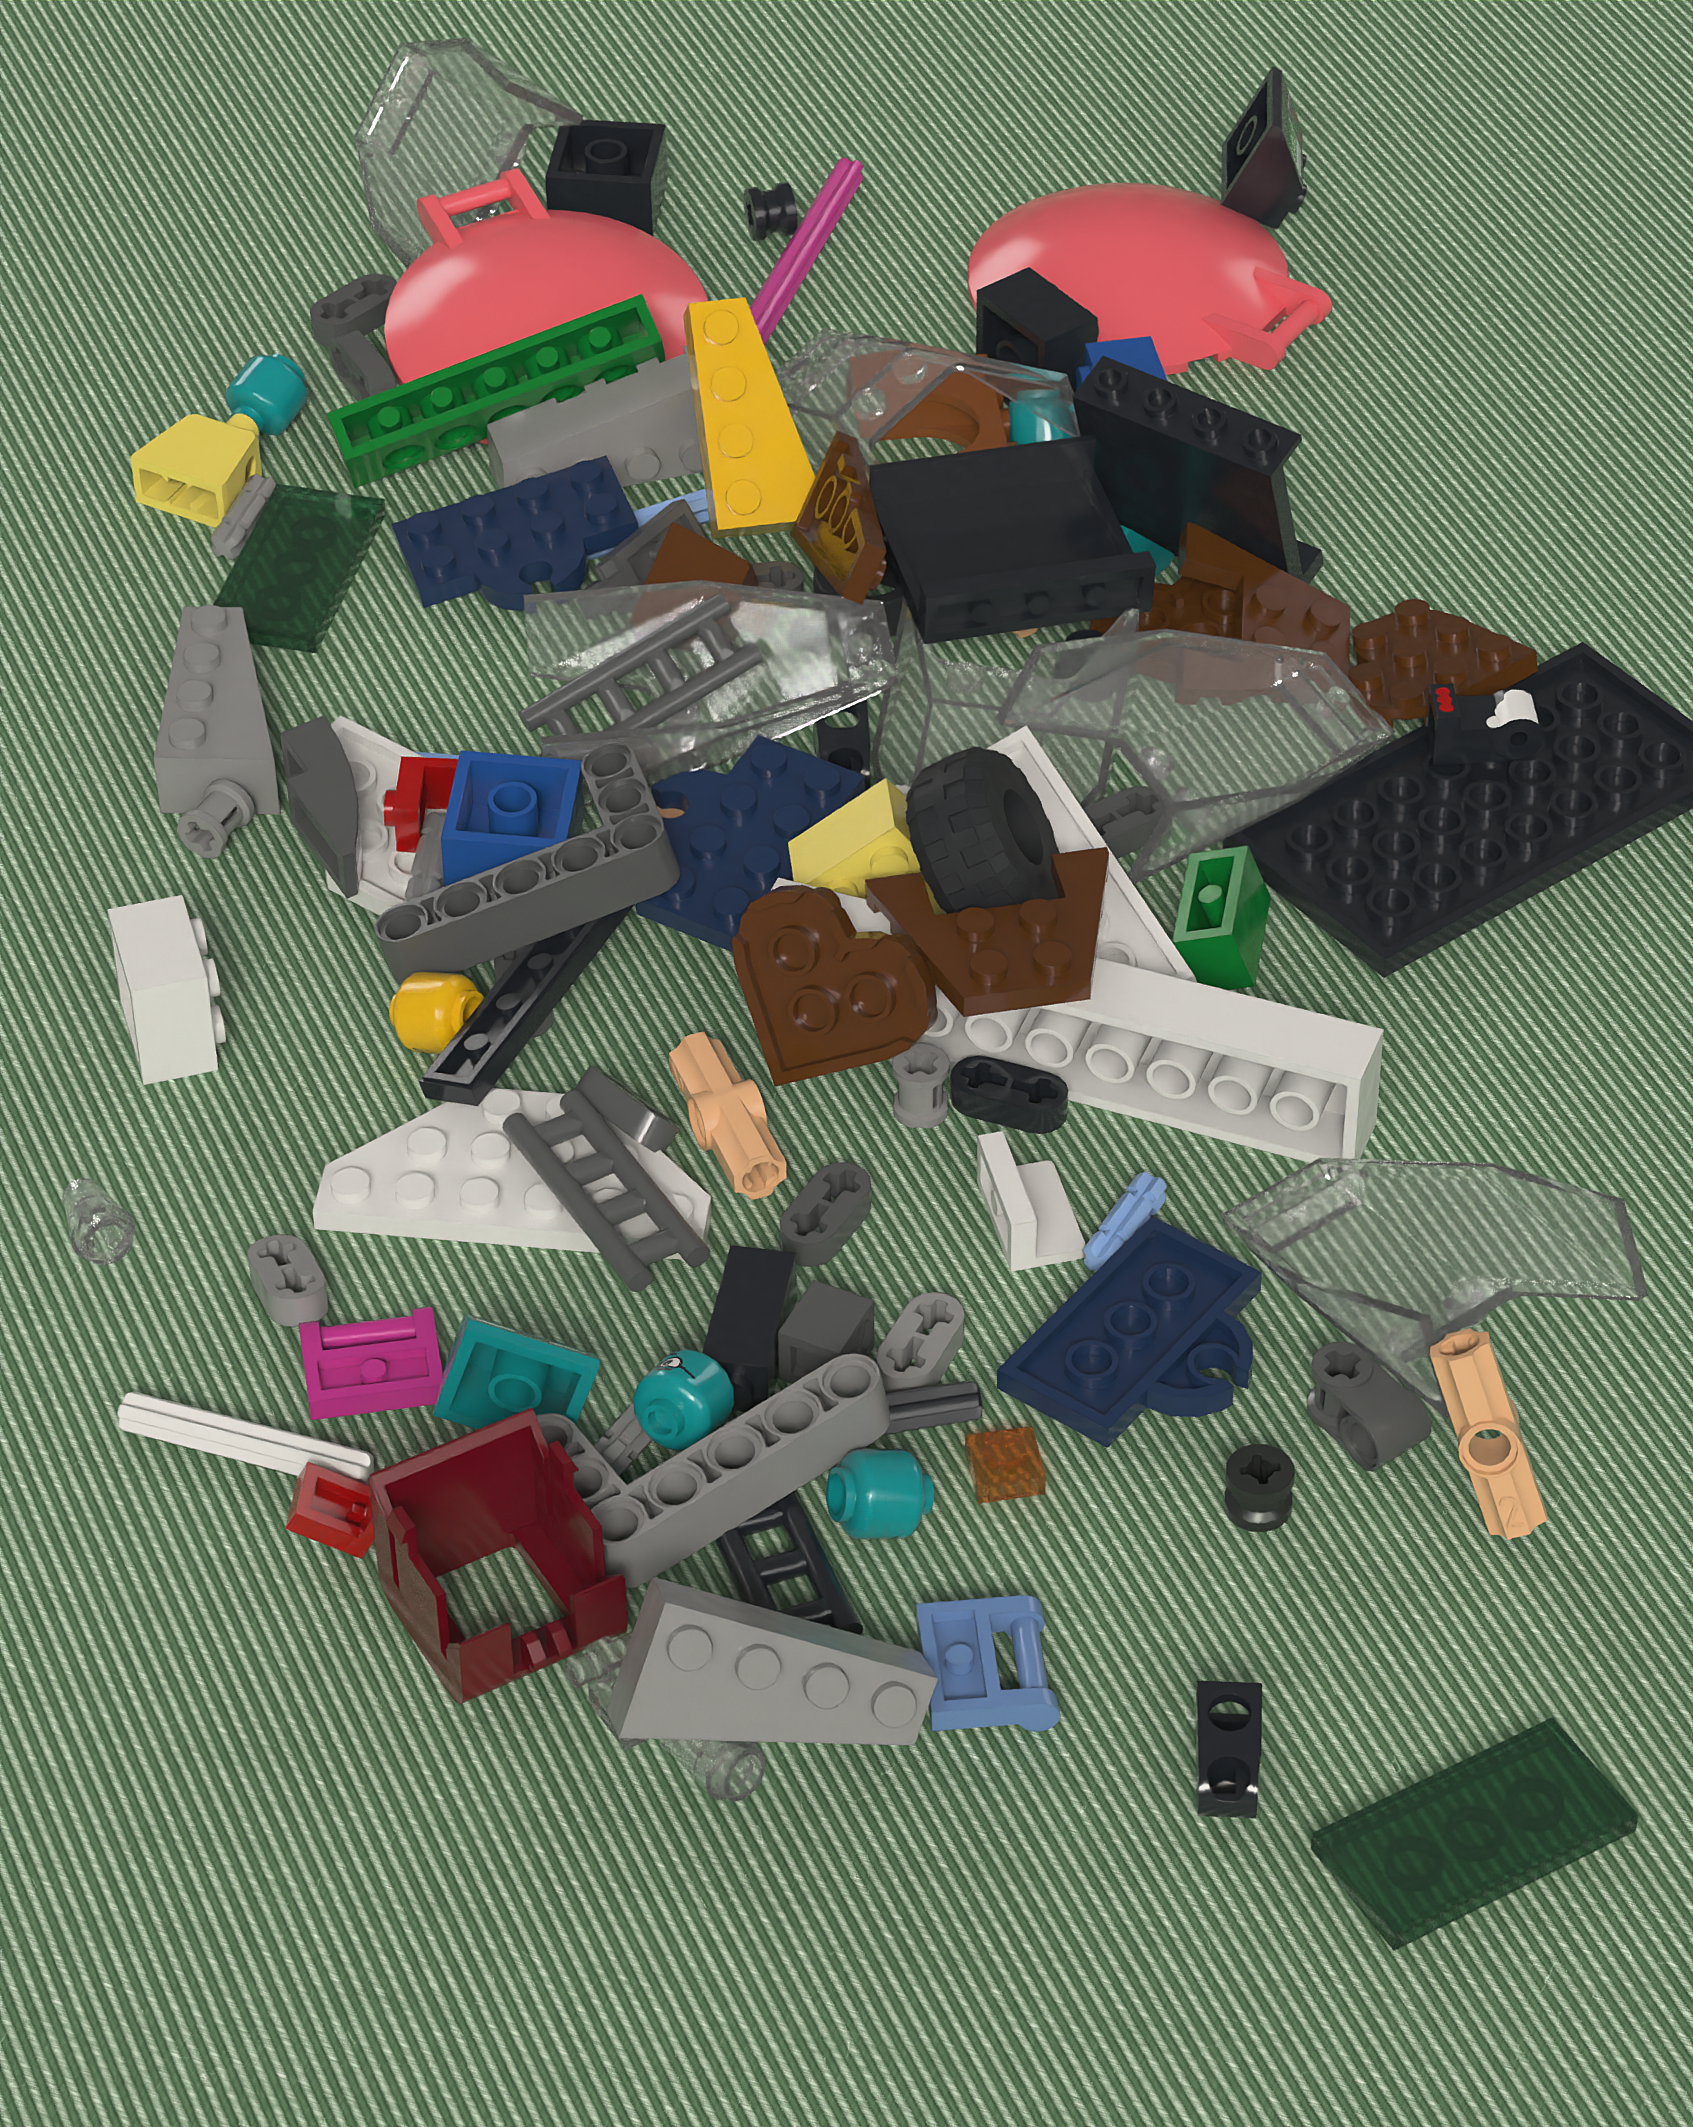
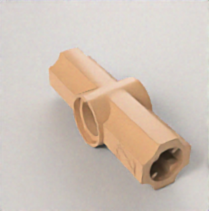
(727, 1115)
(1479, 1402)

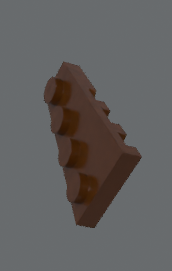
(841, 524)

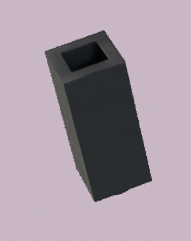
(749, 1311)

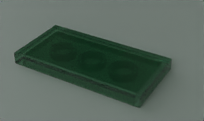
(300, 564)
(1473, 1833)

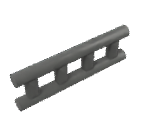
(653, 651)
(598, 1220)

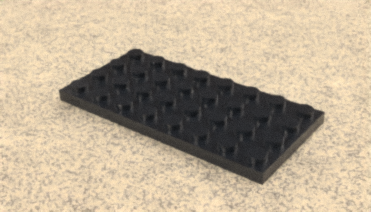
(1424, 852)

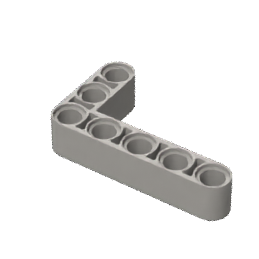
(729, 1471)

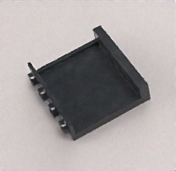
(1192, 460)
(1007, 540)

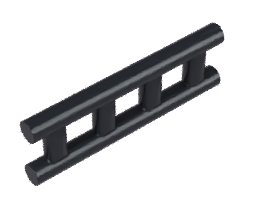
(806, 1558)

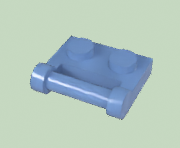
(961, 1653)

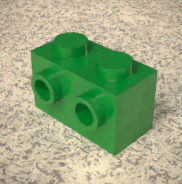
(1222, 917)

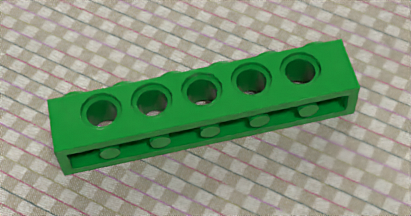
(459, 401)

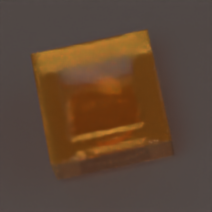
(1005, 1464)

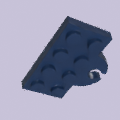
(517, 536)
(739, 832)
(1140, 1337)

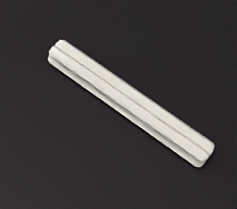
(238, 1438)

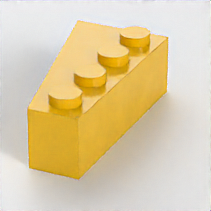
(746, 433)

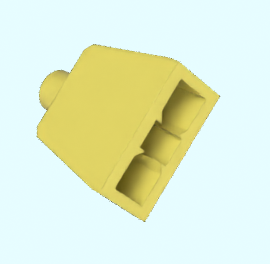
(197, 467)

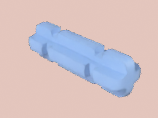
(1126, 1217)

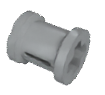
(215, 818)
(920, 1086)

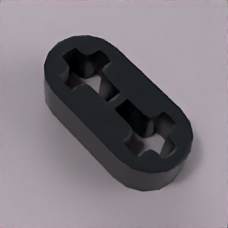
(1009, 1094)

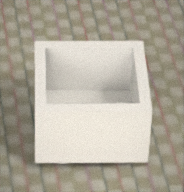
(166, 989)

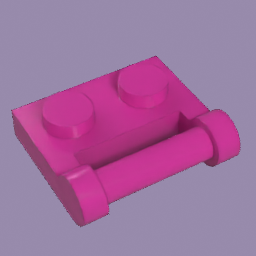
(371, 1365)

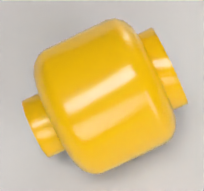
(432, 1009)

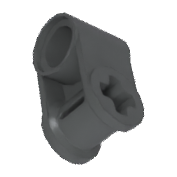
(1364, 1406)

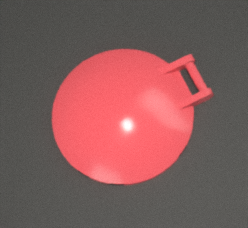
(1157, 268)
(523, 276)

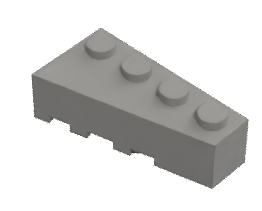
(637, 422)
(213, 716)
(759, 1675)

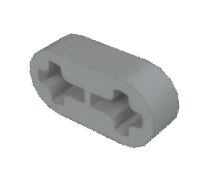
(287, 1280)
(932, 1351)

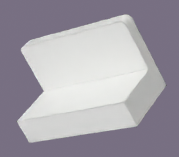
(1026, 1207)

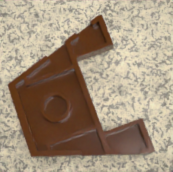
(1268, 601)
(1006, 953)

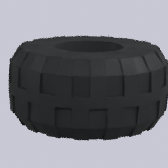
(980, 832)

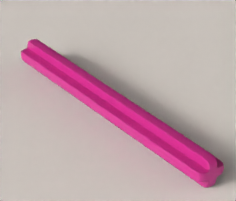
(805, 245)

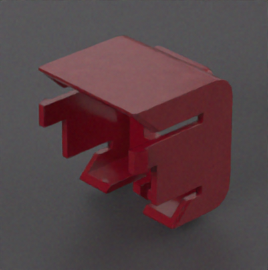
(472, 1501)

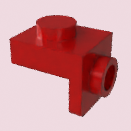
(421, 786)
(332, 1510)

